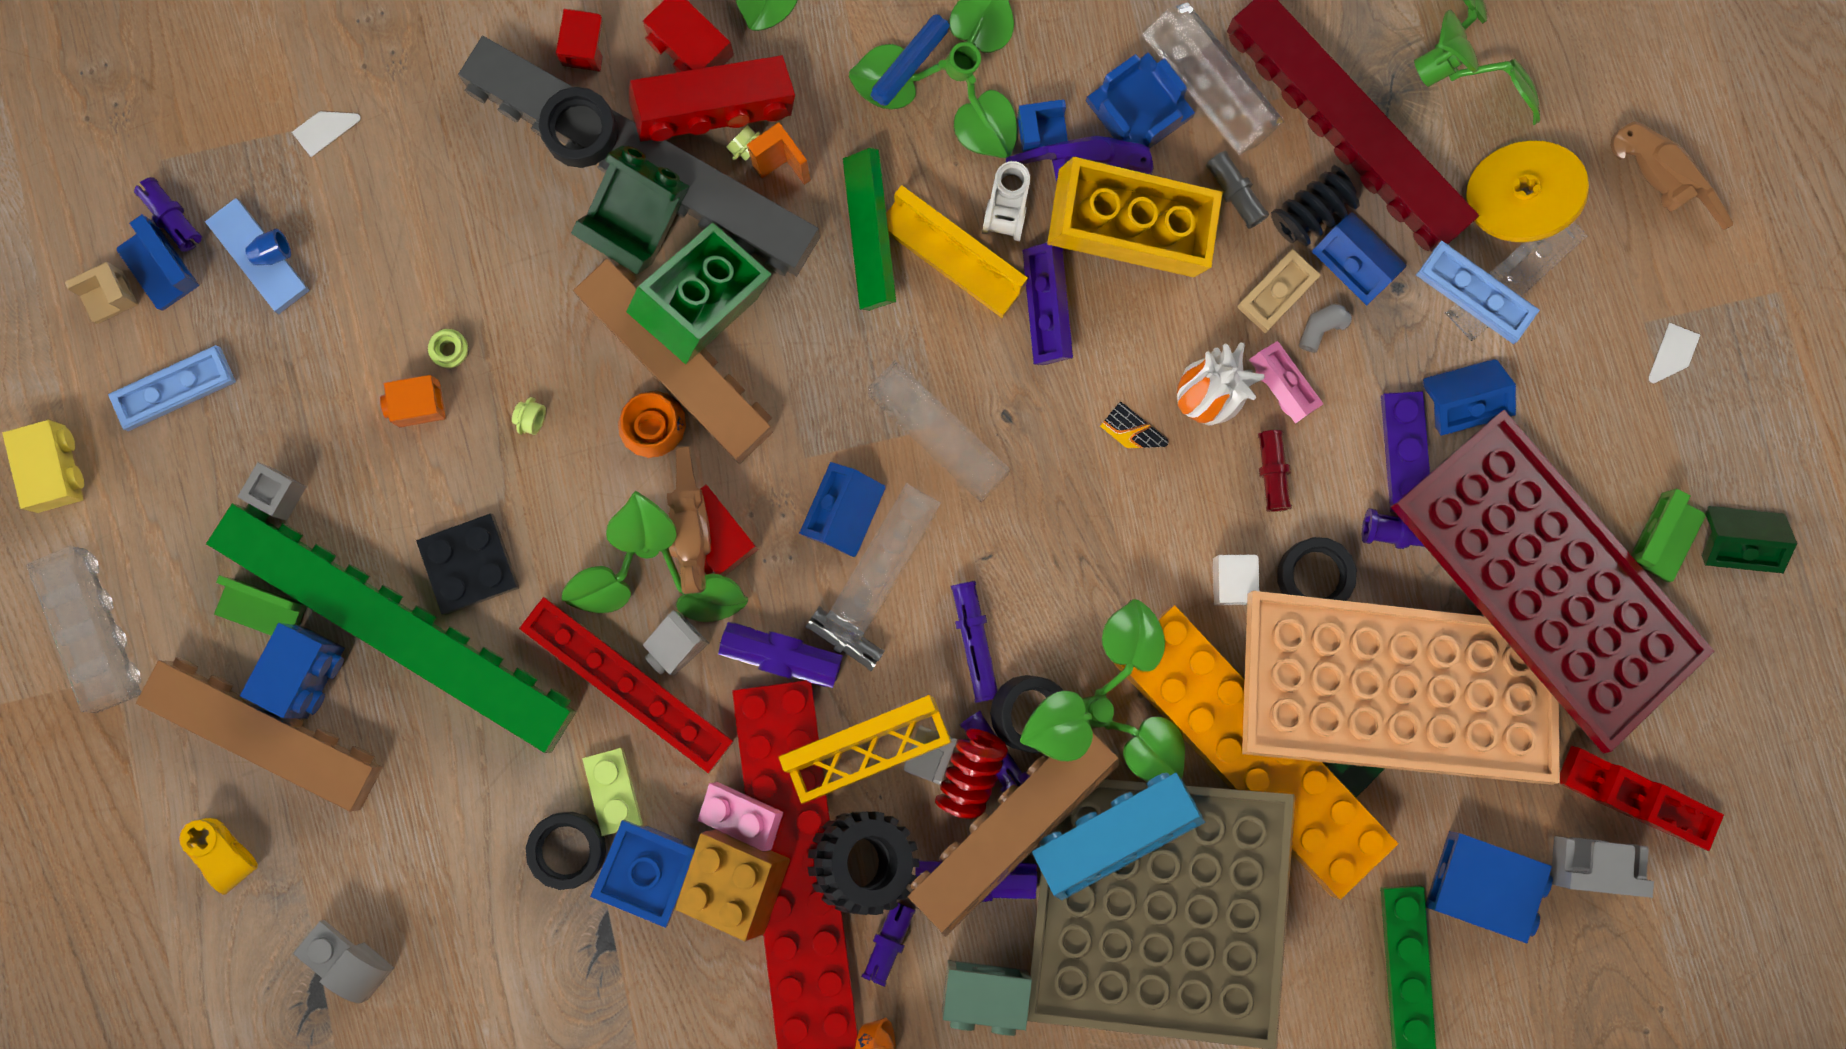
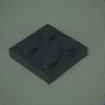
(467, 564)

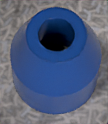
(268, 248)

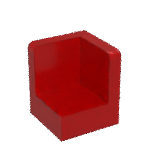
(579, 40)

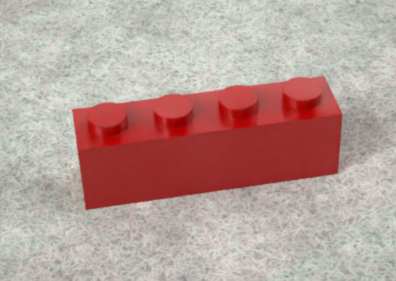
(711, 98)

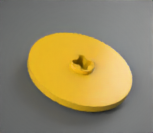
(1544, 167)

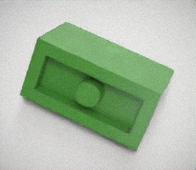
(1668, 535)
(256, 606)

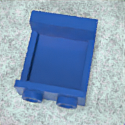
(1489, 887)

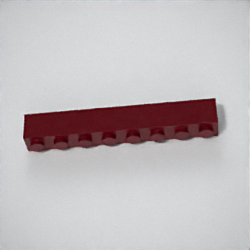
(1351, 123)

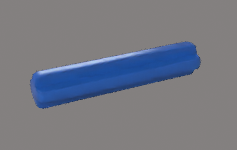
(910, 60)

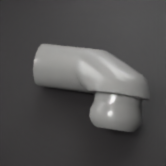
(1321, 321)

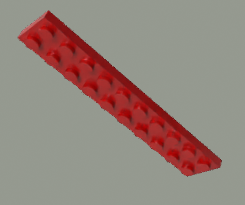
(804, 934)

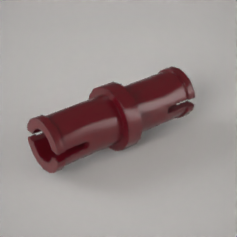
(1274, 471)

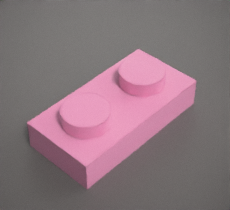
(1286, 382)
(740, 816)

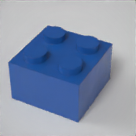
(293, 672)

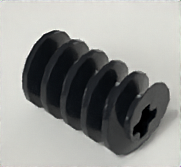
(1316, 206)

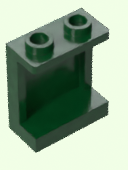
(631, 209)

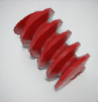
(972, 774)

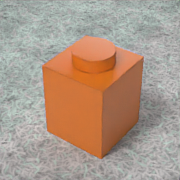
(413, 401)

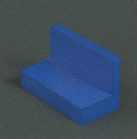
(1359, 258)
(156, 264)
(1470, 396)
(843, 509)

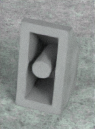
(673, 644)

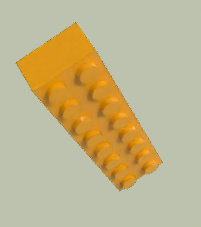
(1205, 700)

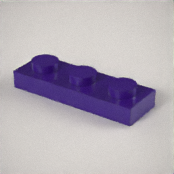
(1047, 304)
(1404, 442)

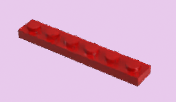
(626, 685)

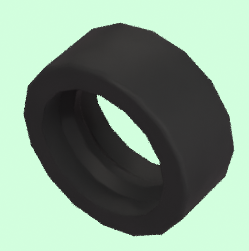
(571, 98)
(1329, 547)
(1003, 704)
(536, 840)

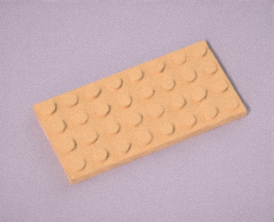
(1393, 691)

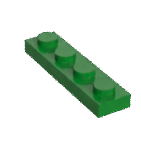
(1408, 967)

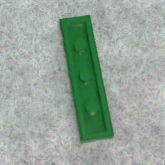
(869, 229)

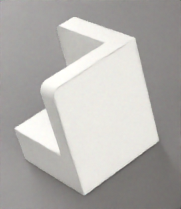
(1234, 578)

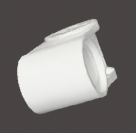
(1007, 208)

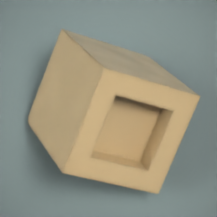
(103, 292)

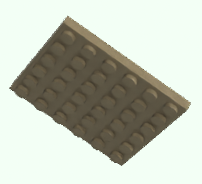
(1180, 936)

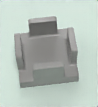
(1601, 866)

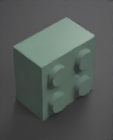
(986, 997)

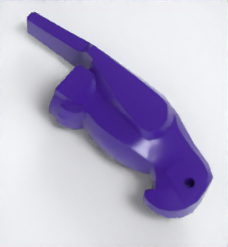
(1092, 148)

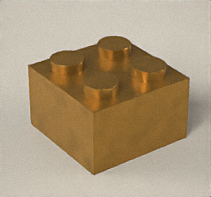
(732, 885)

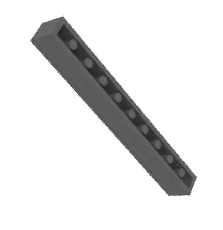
(712, 196)

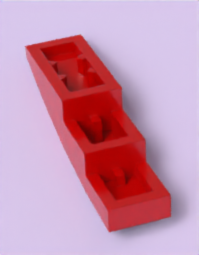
(1640, 798)

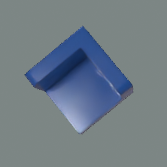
(1042, 124)

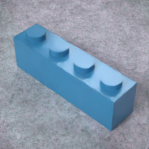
(1118, 835)

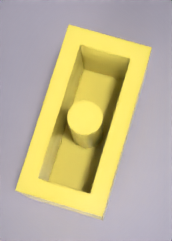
(43, 466)

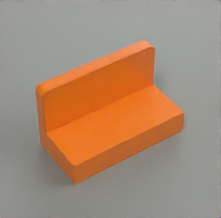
(774, 149)

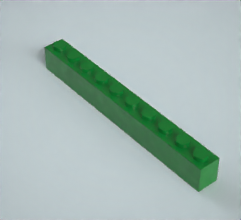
(393, 628)

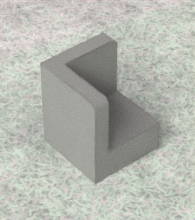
(271, 491)
(932, 764)

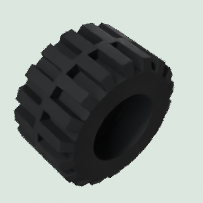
(893, 869)

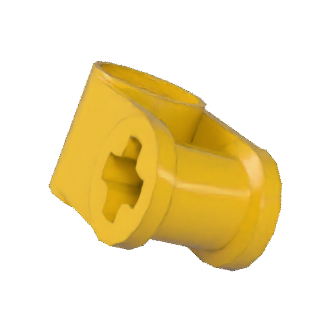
(222, 858)

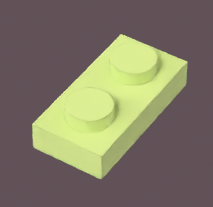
(611, 790)

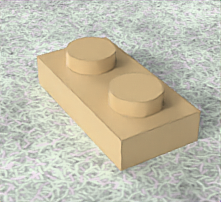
(1278, 291)

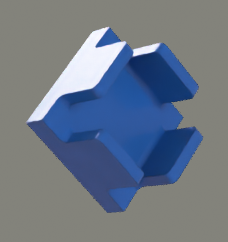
(1141, 101)
(644, 872)

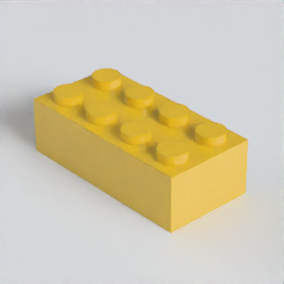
(1134, 217)

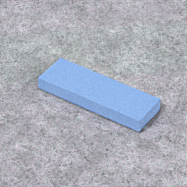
(275, 282)
(1477, 292)
(171, 388)

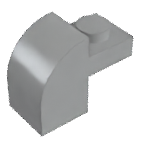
(345, 968)

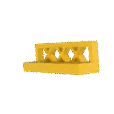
(954, 252)
(858, 735)

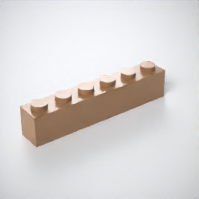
(695, 385)
(259, 735)
(1008, 835)

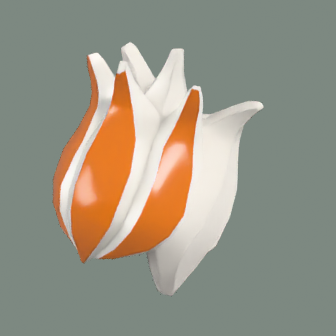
(1216, 386)

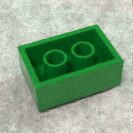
(698, 293)

